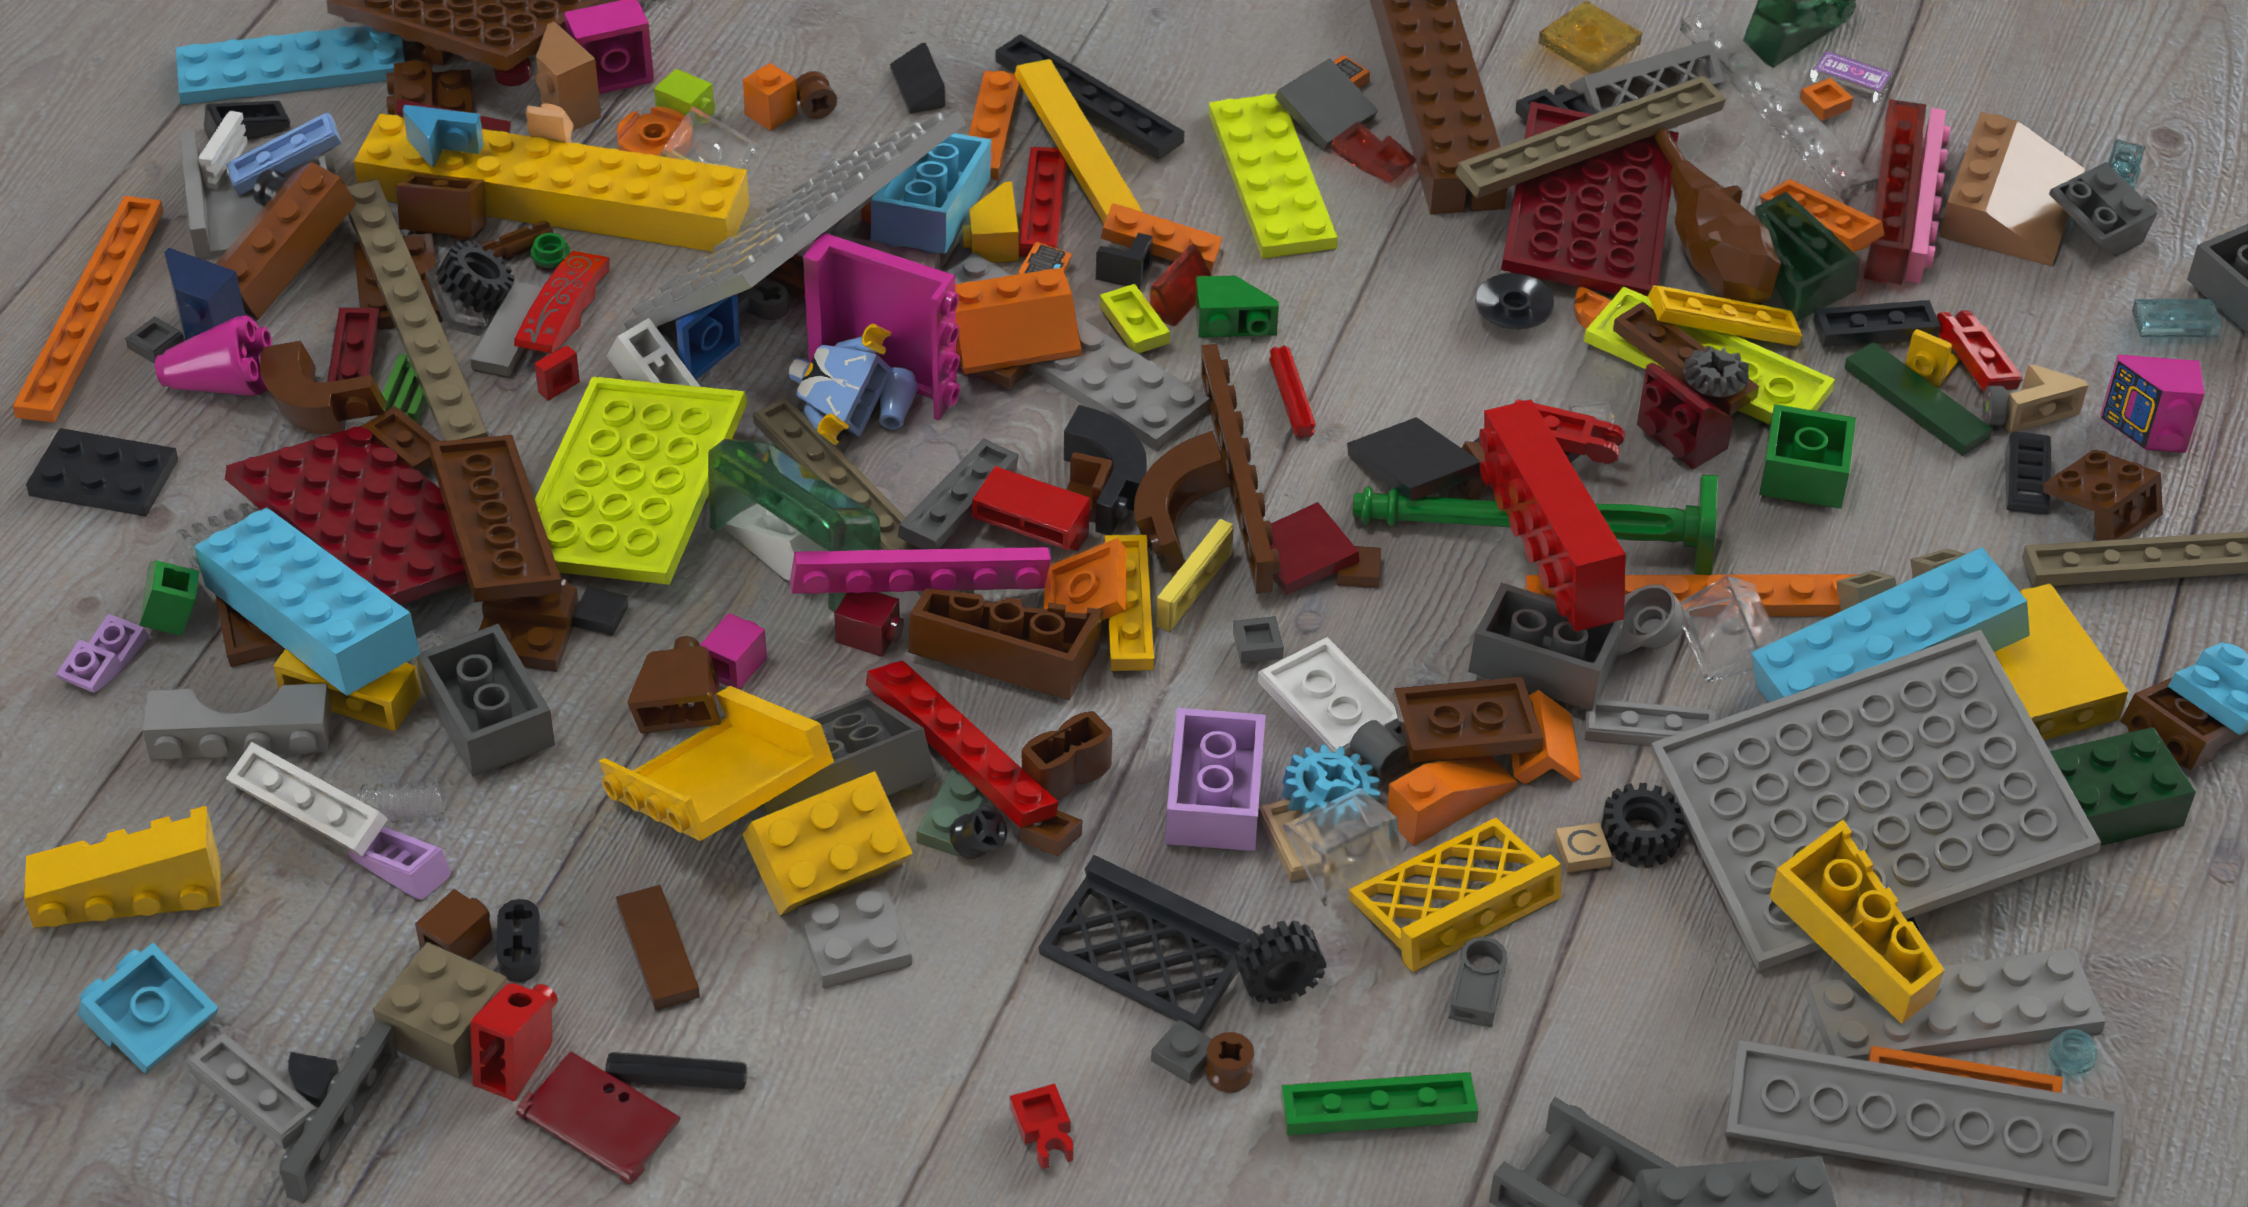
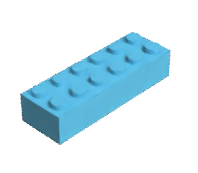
(307, 600)
(1910, 617)

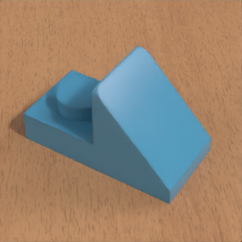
(438, 129)

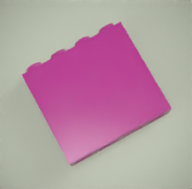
(860, 286)

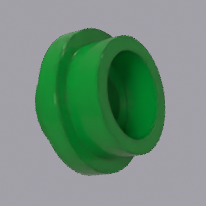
(549, 250)

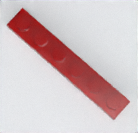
(963, 744)

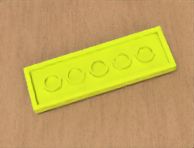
(1272, 176)
(1778, 378)

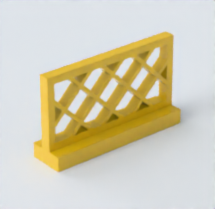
(1474, 911)

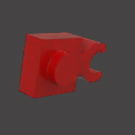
(1043, 1119)

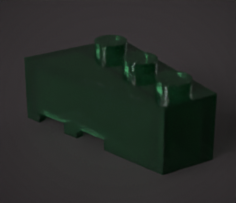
(1788, 26)
(1814, 262)

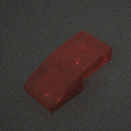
(1376, 157)

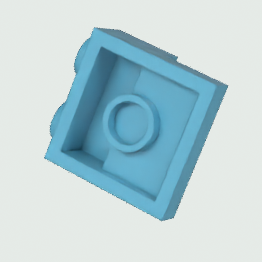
(2218, 685)
(146, 1007)

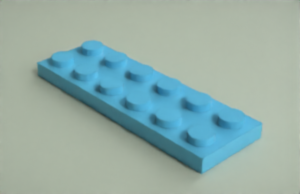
(285, 63)

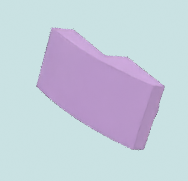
(105, 655)

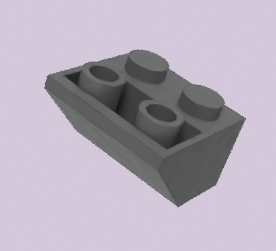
(2106, 208)

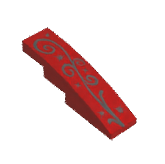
(560, 302)

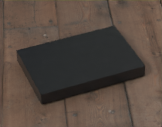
(1414, 459)

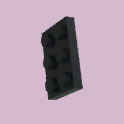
(102, 472)

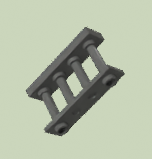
(1575, 1128)

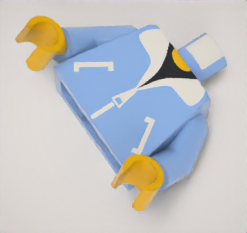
(843, 383)

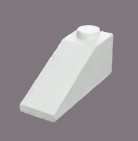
(648, 357)

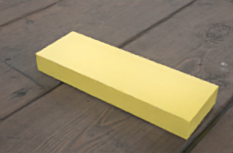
(1194, 575)

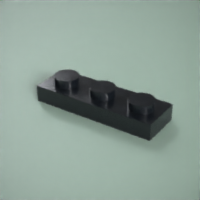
(1874, 322)

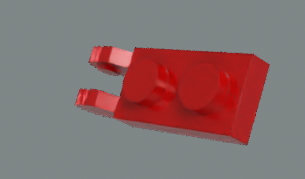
(1978, 350)
(1583, 433)

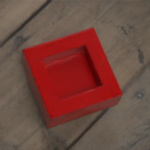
(557, 372)

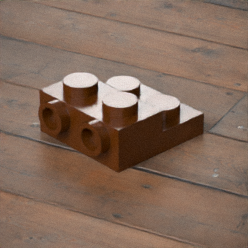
(419, 84)
(535, 625)
(2183, 727)

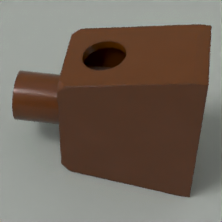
(676, 689)

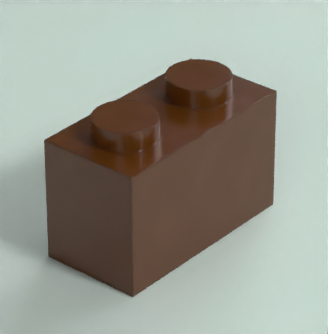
(441, 205)

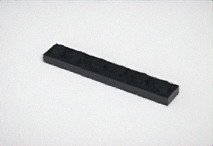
(1099, 100)

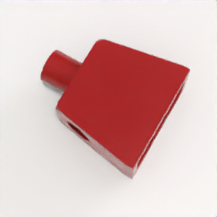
(511, 1038)

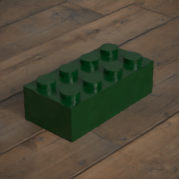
(2127, 785)

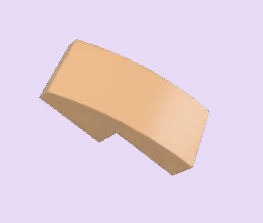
(549, 122)

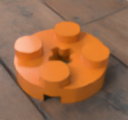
(640, 132)

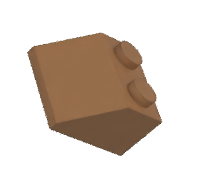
(567, 76)

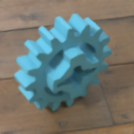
(1325, 777)

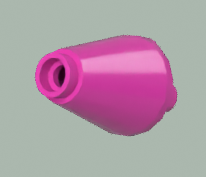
(217, 360)

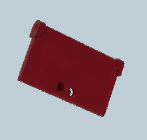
(610, 1127)

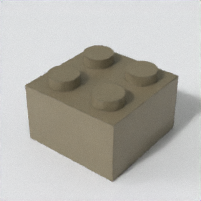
(434, 1007)

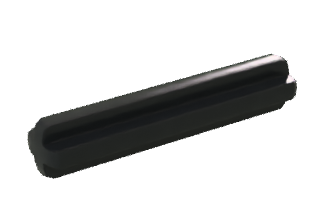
(677, 1070)

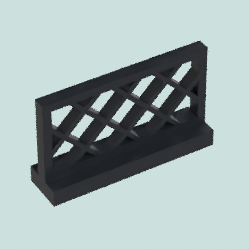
(1157, 907)

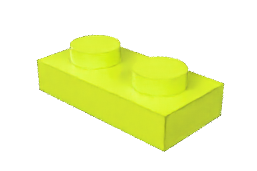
(1134, 319)

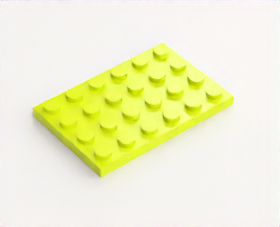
(633, 476)

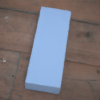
(284, 152)

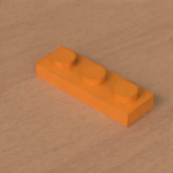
(1169, 238)

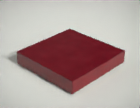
(1310, 548)

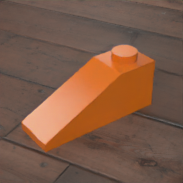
(1445, 793)

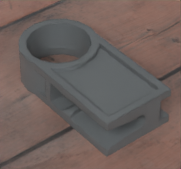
(1478, 989)

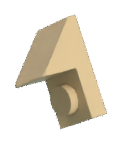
(2044, 399)

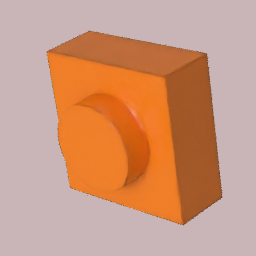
(1826, 99)

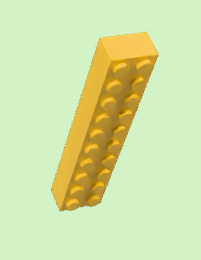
(575, 185)

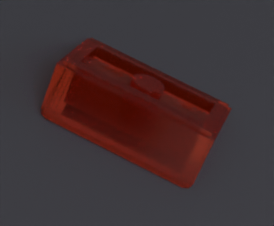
(1175, 289)

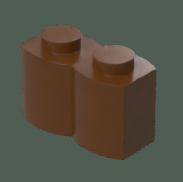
(1071, 755)

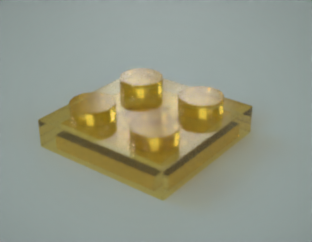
(1590, 37)

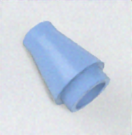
(897, 398)

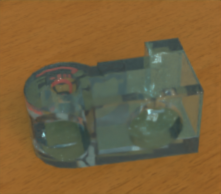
(2126, 160)

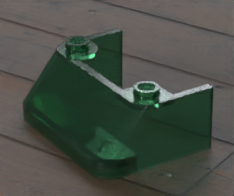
(763, 474)

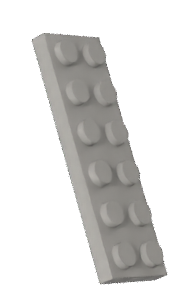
(1973, 1009)

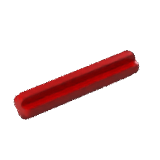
(1292, 391)

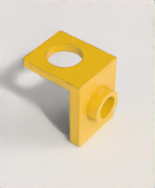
(1931, 357)

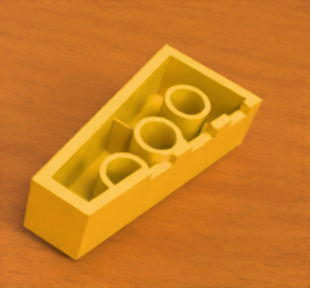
(126, 874)
(1857, 921)

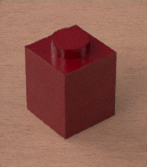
(868, 622)

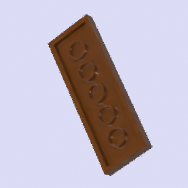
(494, 518)

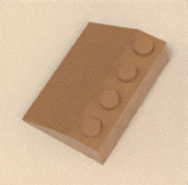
(2004, 192)

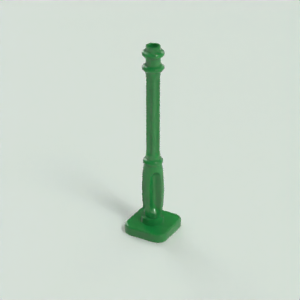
(1630, 522)

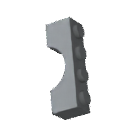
(290, 723)

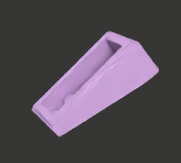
(406, 863)

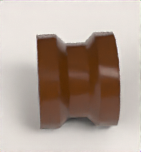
(815, 95)
(1226, 1073)

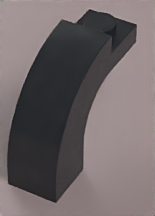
(1108, 438)

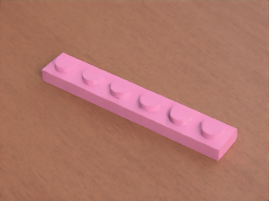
(1927, 204)

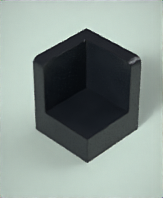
(1125, 267)

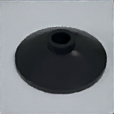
(1514, 301)

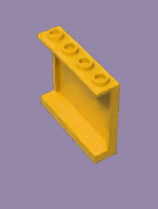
(2061, 670)
(724, 767)

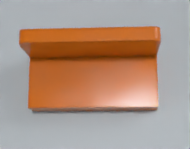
(1558, 745)

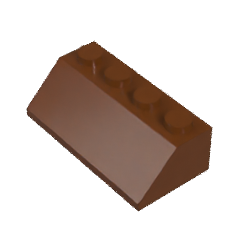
(286, 235)

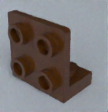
(2117, 490)

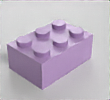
(1215, 779)

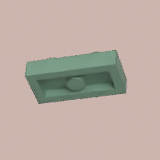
(953, 800)

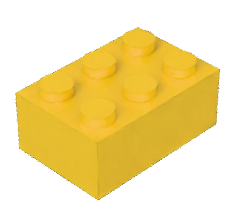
(827, 843)

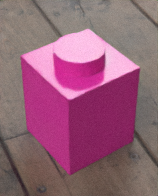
(736, 649)

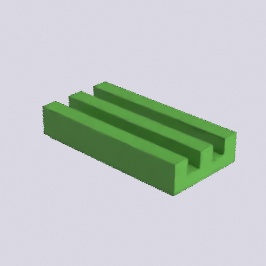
(393, 385)

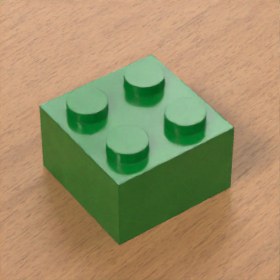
(1807, 456)

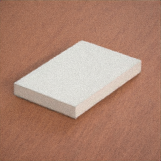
(1326, 694)

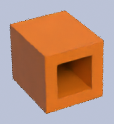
(770, 96)

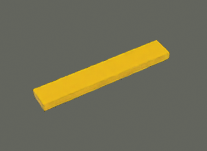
(1074, 137)

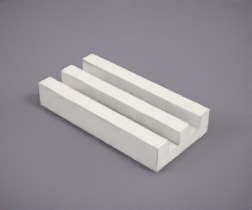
(222, 148)

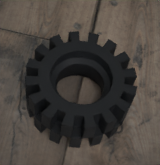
(475, 277)
(1646, 806)
(1280, 962)

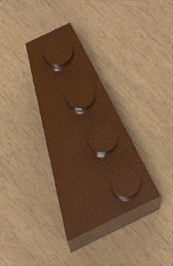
(1005, 640)

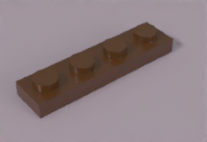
(1670, 349)

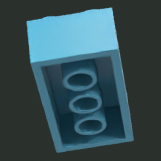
(932, 196)

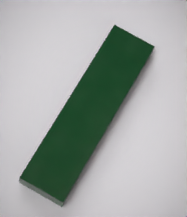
(1918, 398)

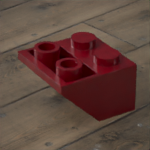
(1682, 418)

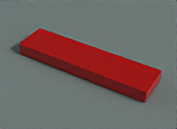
(1042, 199)

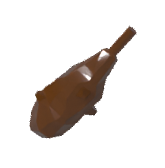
(1719, 233)

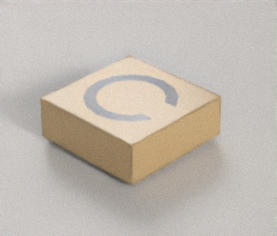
(1583, 847)

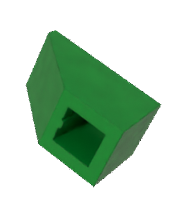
(1233, 308)
(168, 597)

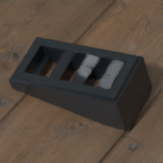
(254, 117)
(2029, 450)

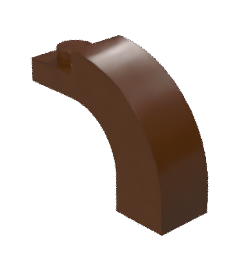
(312, 404)
(1171, 486)

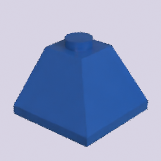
(708, 335)

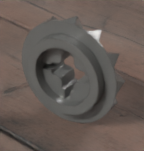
(1708, 380)

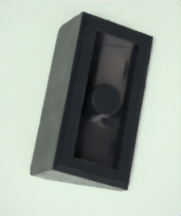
(919, 80)

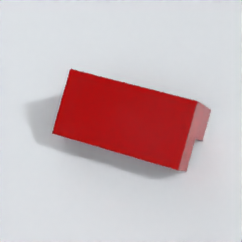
(1033, 509)

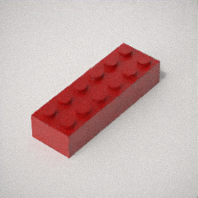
(1553, 515)

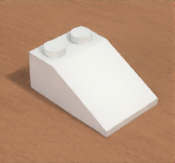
(769, 538)

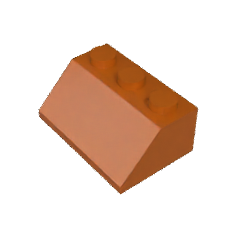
(1016, 321)

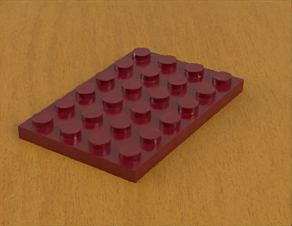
(1592, 220)
(359, 509)

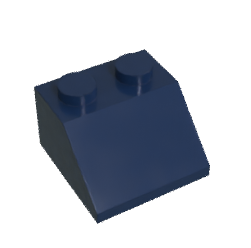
(202, 292)

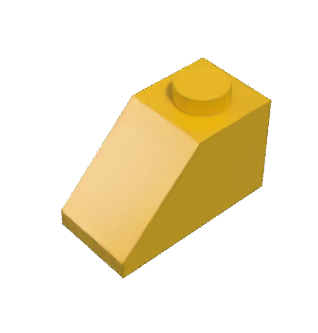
(993, 226)

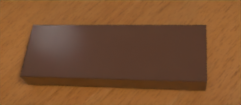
(657, 947)

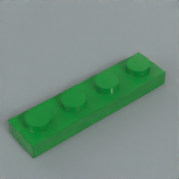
(1379, 1103)

